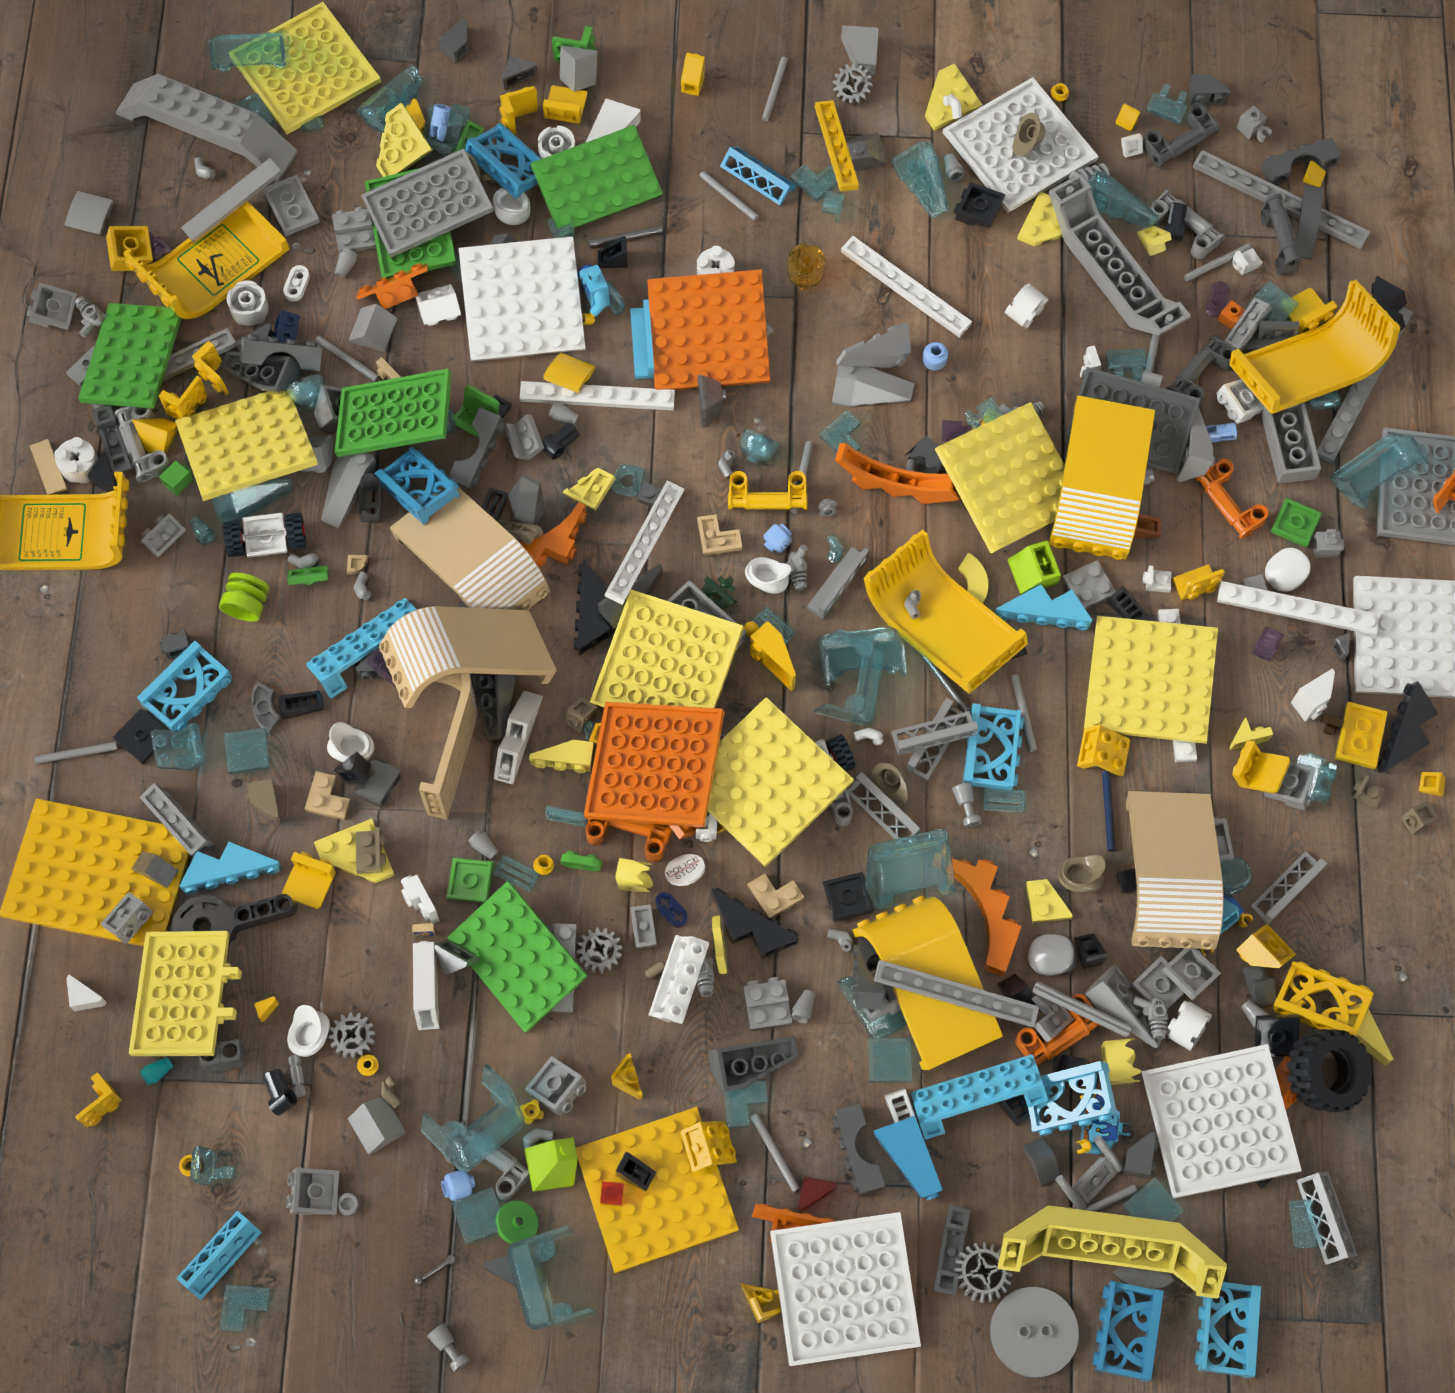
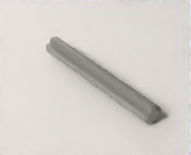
(1082, 1009)

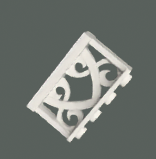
(679, 979)

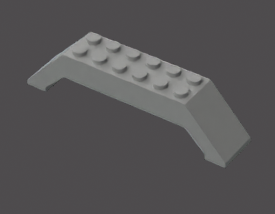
(208, 119)
(1110, 261)

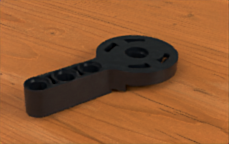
(230, 918)

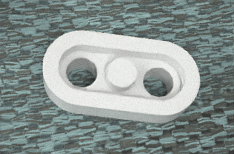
(297, 285)

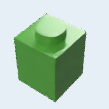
(176, 477)

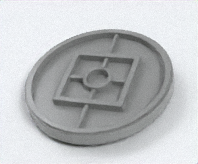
(1034, 1332)

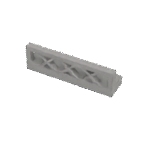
(838, 582)
(935, 737)
(917, 756)
(885, 802)
(176, 819)
(1293, 892)
(1334, 1217)

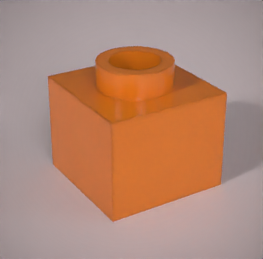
(1231, 314)

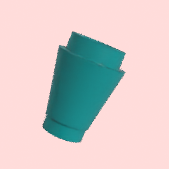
(155, 1071)

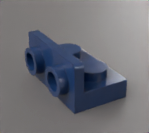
(286, 326)

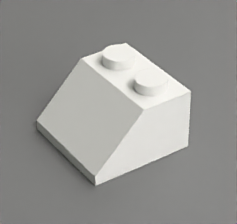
(438, 305)
(1314, 696)

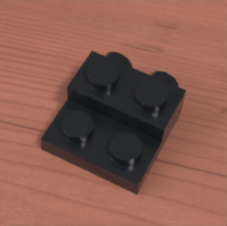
(979, 205)

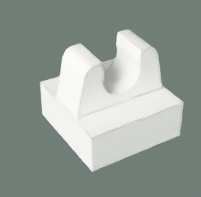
(1132, 145)

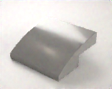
(89, 213)

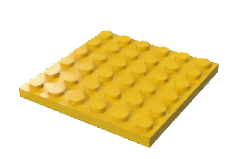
(676, 1209)

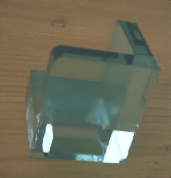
(833, 204)
(565, 231)

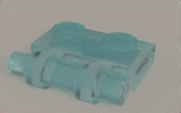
(987, 412)

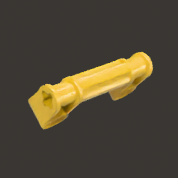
(741, 497)

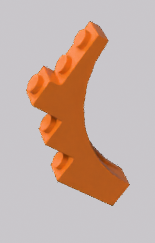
(897, 482)
(559, 541)
(992, 903)

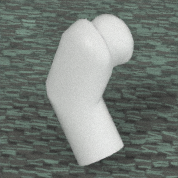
(954, 104)
(869, 733)

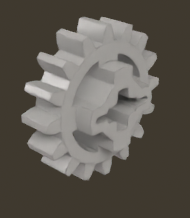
(845, 86)
(606, 946)
(357, 1029)

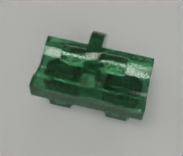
(725, 598)

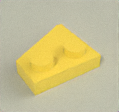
(591, 489)
(1045, 902)

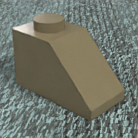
(264, 799)

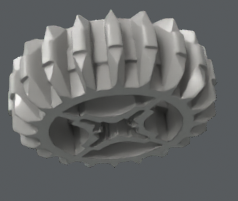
(980, 1261)

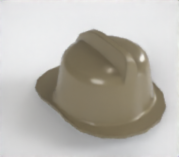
(1028, 135)
(891, 781)

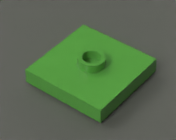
(1296, 522)
(470, 880)

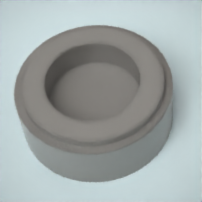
(348, 1204)

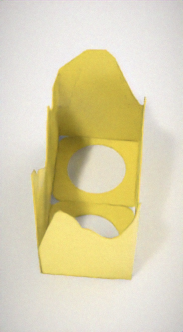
(631, 876)
(1120, 1061)

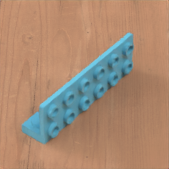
(354, 647)
(977, 1091)

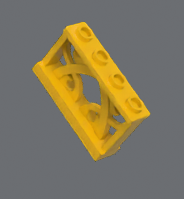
(1326, 982)

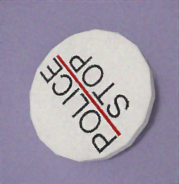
(685, 869)

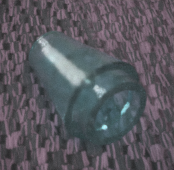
(1326, 401)
(203, 532)

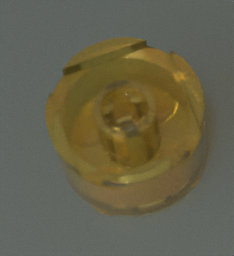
(806, 265)

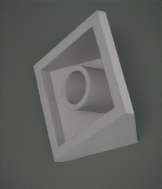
(578, 67)
(373, 328)
(376, 1124)

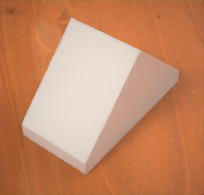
(81, 996)

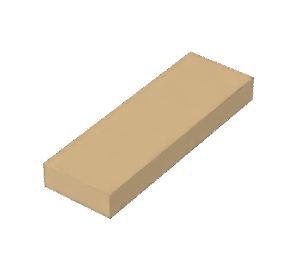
(47, 467)

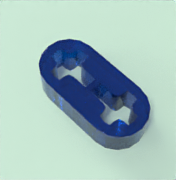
(667, 913)

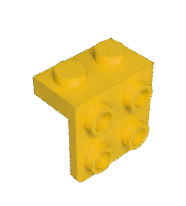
(517, 104)
(1311, 310)
(1259, 769)
(309, 880)

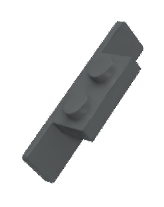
(1270, 333)

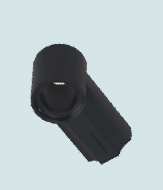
(1176, 219)
(555, 444)
(281, 1096)

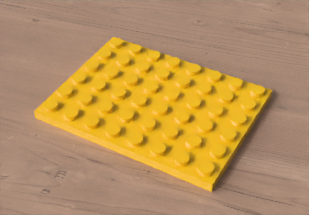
(79, 868)

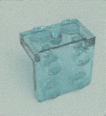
(452, 135)
(178, 748)
(1322, 778)

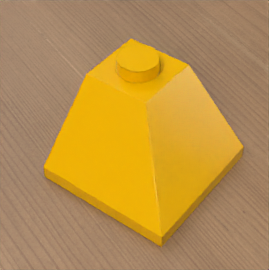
(1265, 949)

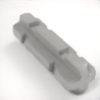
(297, 1075)

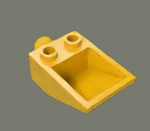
(770, 649)

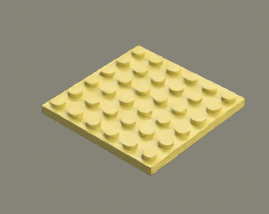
(321, 70)
(245, 443)
(1006, 476)
(666, 655)
(1151, 679)
(771, 782)

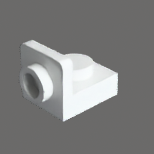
(1246, 261)
(1091, 360)
(1157, 580)
(710, 833)

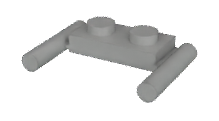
(1094, 1178)

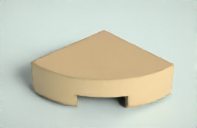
(356, 564)

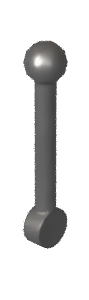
(449, 1260)

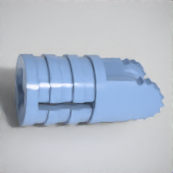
(439, 121)
(1222, 432)

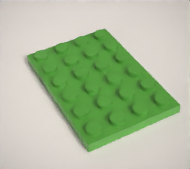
(596, 178)
(436, 252)
(130, 356)
(393, 412)
(518, 956)

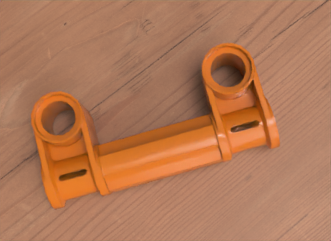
(1245, 522)
(657, 834)
(1059, 1043)

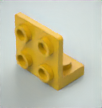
(564, 104)
(206, 362)
(188, 403)
(1197, 581)
(1104, 749)
(105, 1103)
(708, 1145)

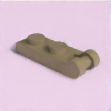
(522, 531)

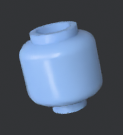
(935, 356)
(777, 538)
(457, 1185)

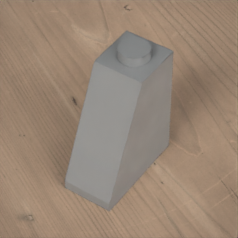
(861, 46)

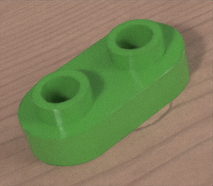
(574, 860)

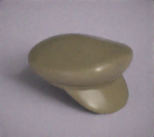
(1082, 873)

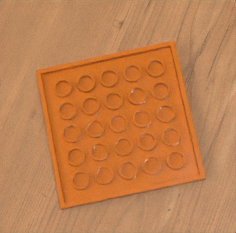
(708, 329)
(654, 764)

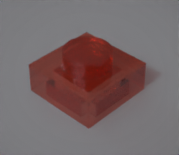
(612, 1193)

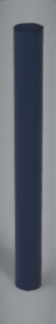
(1108, 811)

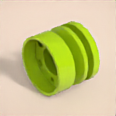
(244, 597)

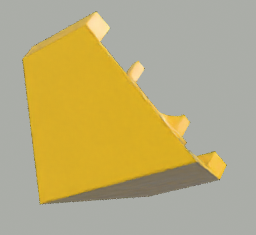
(156, 433)
(626, 1078)
(763, 1301)

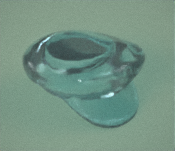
(1235, 875)

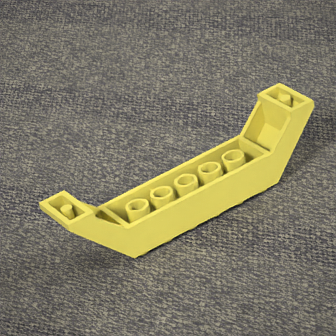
(1114, 1241)

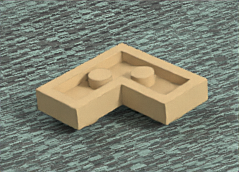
(715, 541)
(321, 799)
(774, 901)

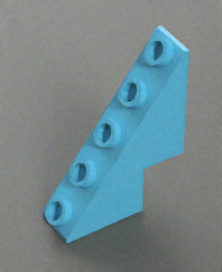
(1039, 608)
(233, 865)

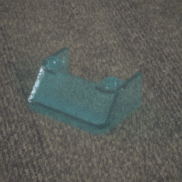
(249, 49)
(1376, 465)
(840, 657)
(861, 706)
(475, 1143)
(531, 1284)

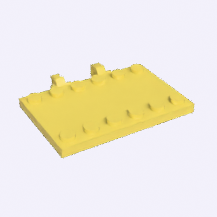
(181, 993)

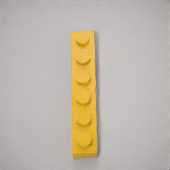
(836, 146)

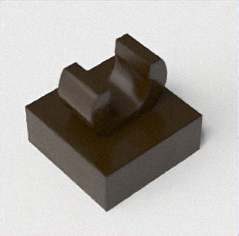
(1331, 723)

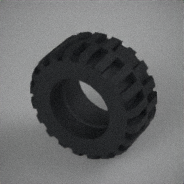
(1352, 1070)

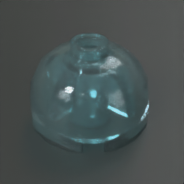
(306, 392)
(757, 446)

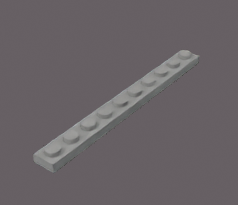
(1262, 189)
(1350, 409)

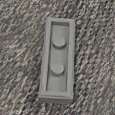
(1248, 324)

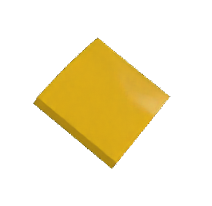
(569, 372)

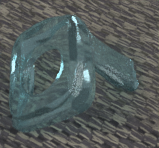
(616, 301)
(624, 469)
(210, 1172)

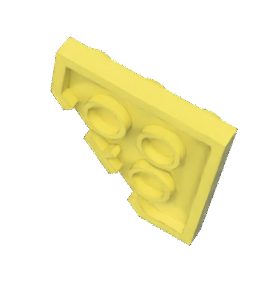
(950, 82)
(400, 143)
(1040, 223)
(341, 851)

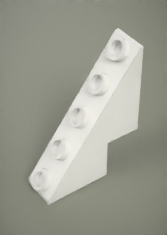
(517, 736)

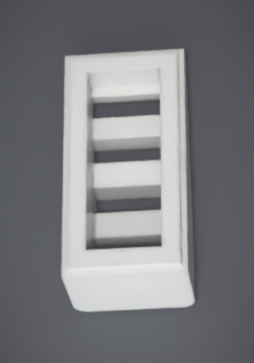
(894, 1095)

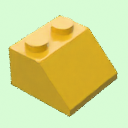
(124, 238)

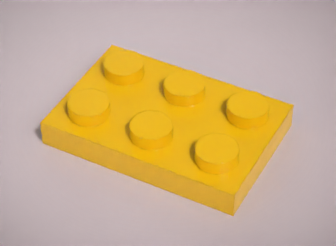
(1361, 735)

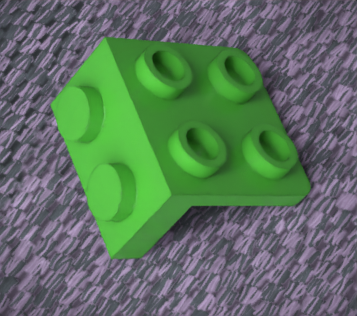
(586, 42)
(472, 401)

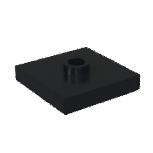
(136, 736)
(847, 897)
(1278, 1032)

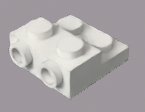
(1239, 401)
(418, 898)

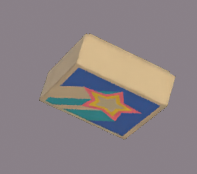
(423, 930)

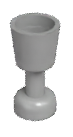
(965, 797)
(443, 1340)

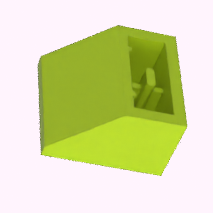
(1034, 567)

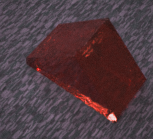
(813, 1191)

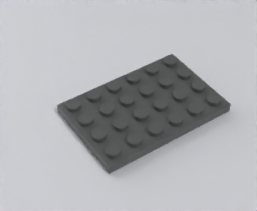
(1172, 414)

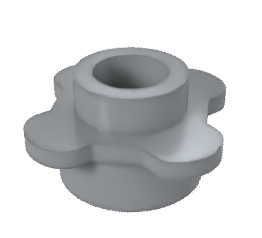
(827, 508)

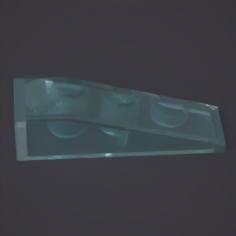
(398, 90)
(922, 174)
(1117, 201)
(249, 500)

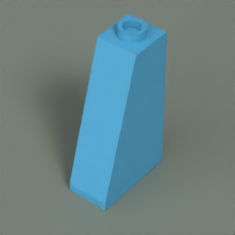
(909, 1153)

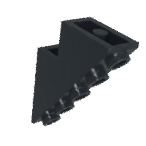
(1390, 299)
(590, 626)
(1406, 731)
(747, 923)

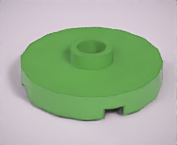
(507, 1225)

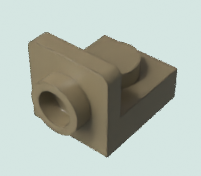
(579, 713)
(1368, 792)
(1419, 817)

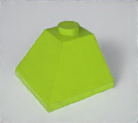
(552, 1164)

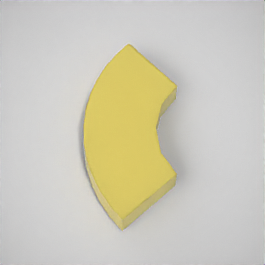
(975, 576)
(720, 950)

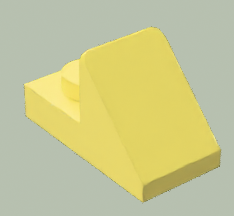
(1154, 239)
(1244, 733)

